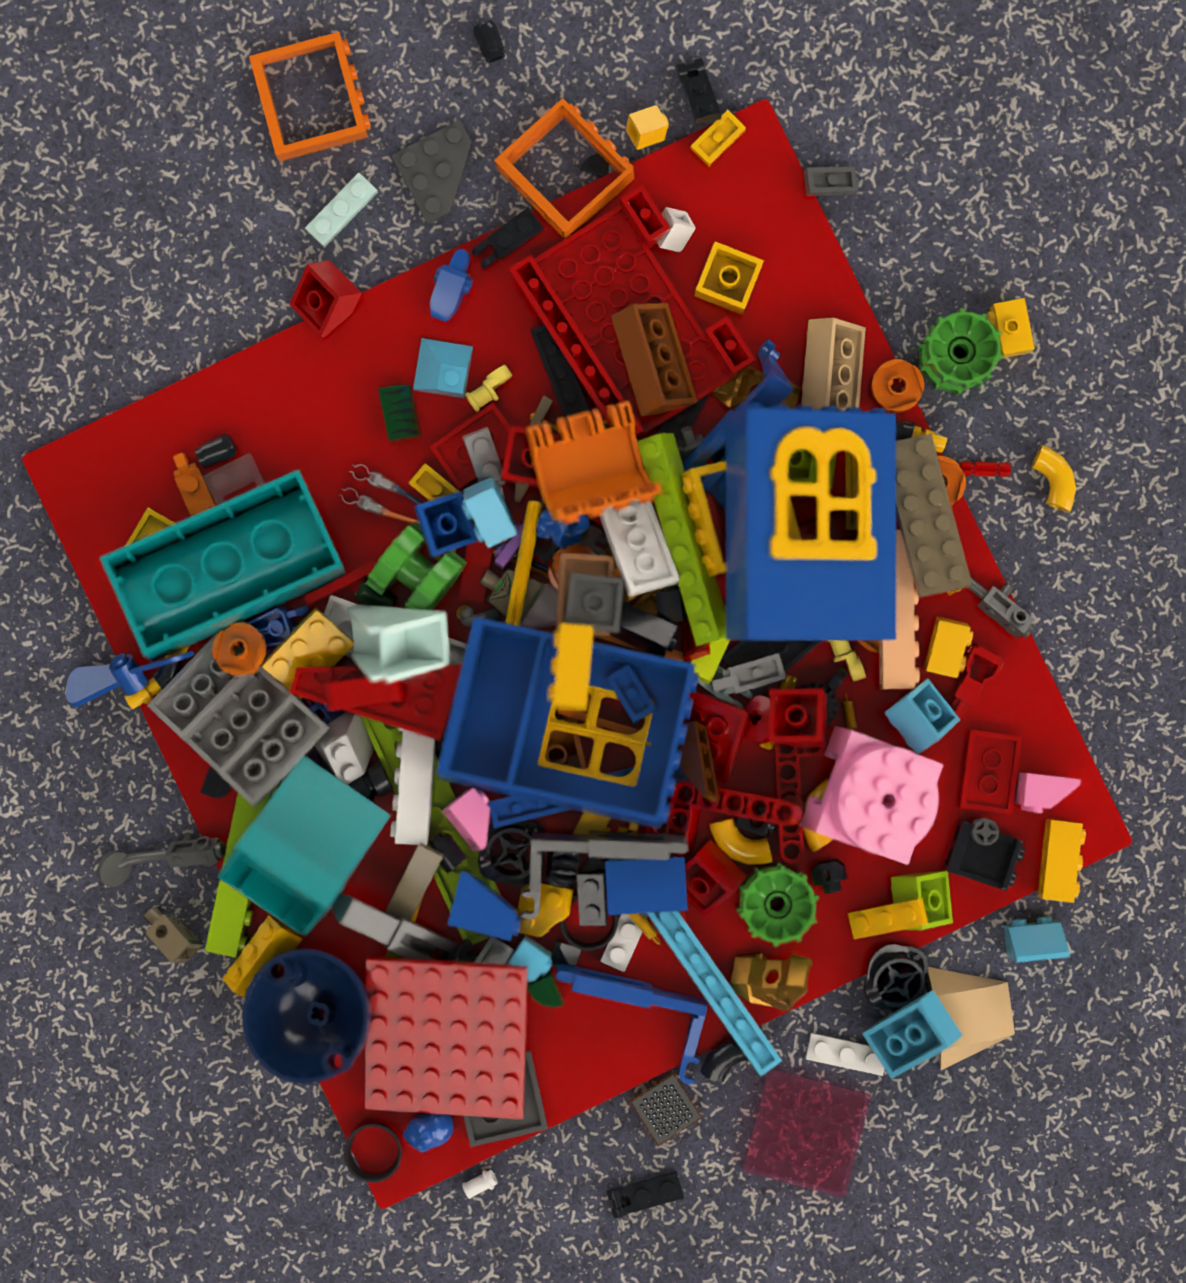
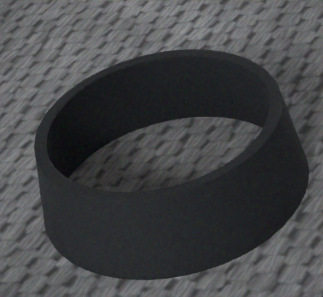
(589, 946)
(359, 1173)

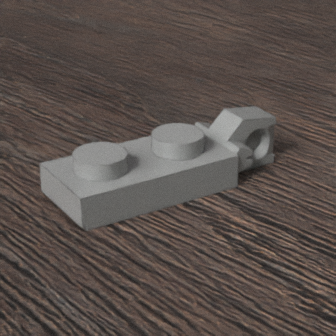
(484, 456)
(751, 675)

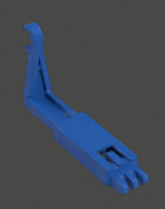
(769, 392)
(640, 994)

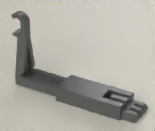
(598, 844)
(396, 934)

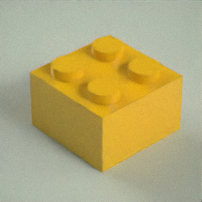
(728, 278)

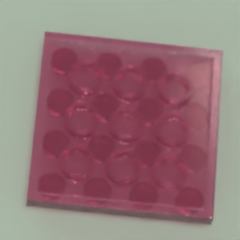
(806, 1132)

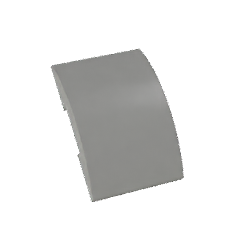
(238, 723)

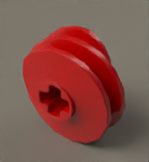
(757, 730)

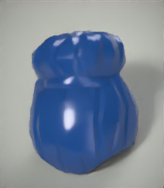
(561, 534)
(429, 1130)

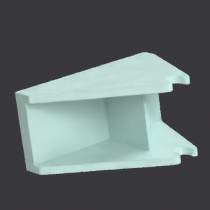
(398, 641)

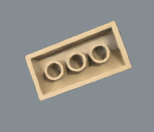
(833, 364)

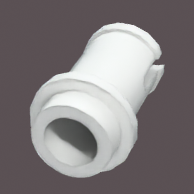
(485, 1181)

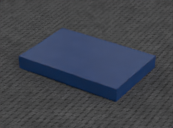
(645, 886)

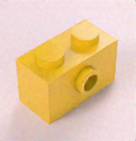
(1013, 322)
(948, 647)

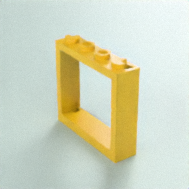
(700, 513)

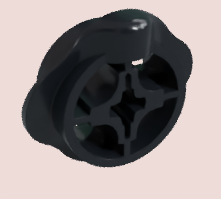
(490, 866)
(913, 967)

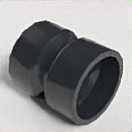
(373, 782)

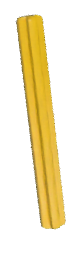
(523, 563)

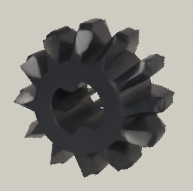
(562, 868)

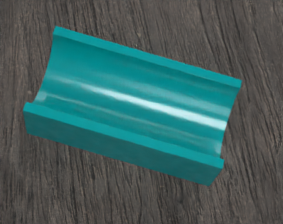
(223, 566)

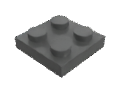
(594, 602)

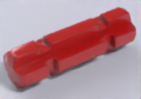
(989, 469)

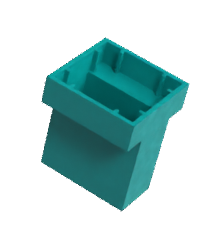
(303, 846)

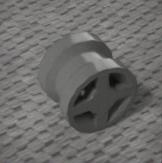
(989, 831)

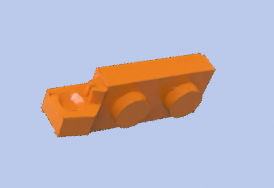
(192, 486)

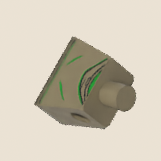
(501, 591)
(171, 936)

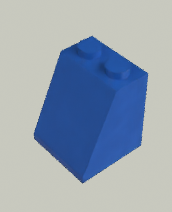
(483, 909)

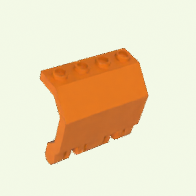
(590, 464)

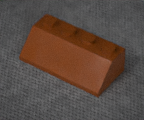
(653, 358)

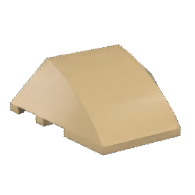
(978, 1009)

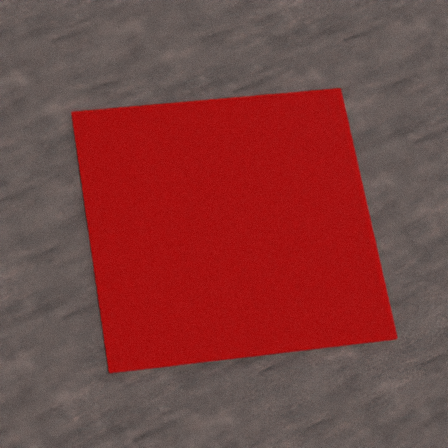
(320, 410)

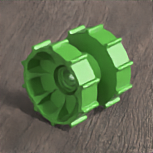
(975, 337)
(407, 565)
(780, 924)

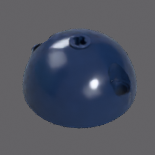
(285, 1022)

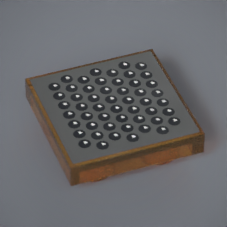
(665, 1109)

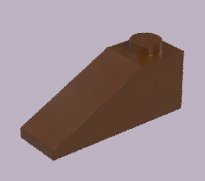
(697, 760)

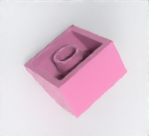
(1042, 791)
(470, 817)

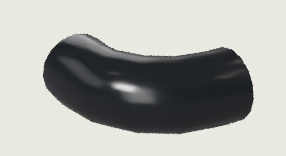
(721, 1060)

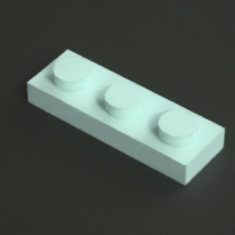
(341, 209)

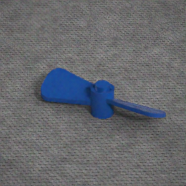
(93, 681)

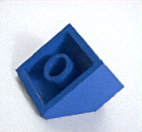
(445, 524)

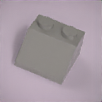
(345, 748)

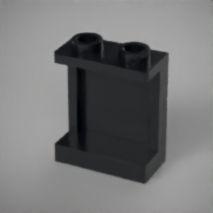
(984, 863)

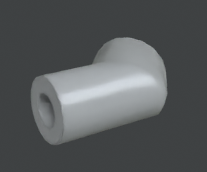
(467, 616)

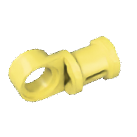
(486, 392)
(842, 650)

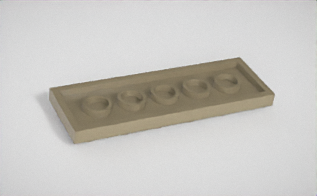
(927, 519)

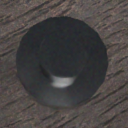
(837, 873)

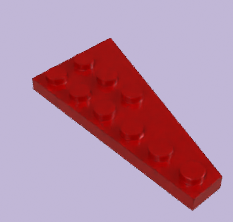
(425, 703)

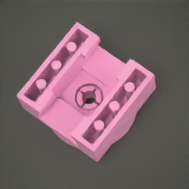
(854, 795)

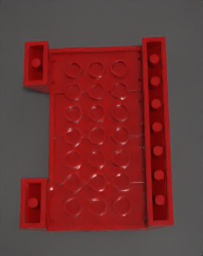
(605, 271)

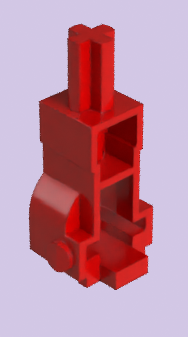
(968, 688)

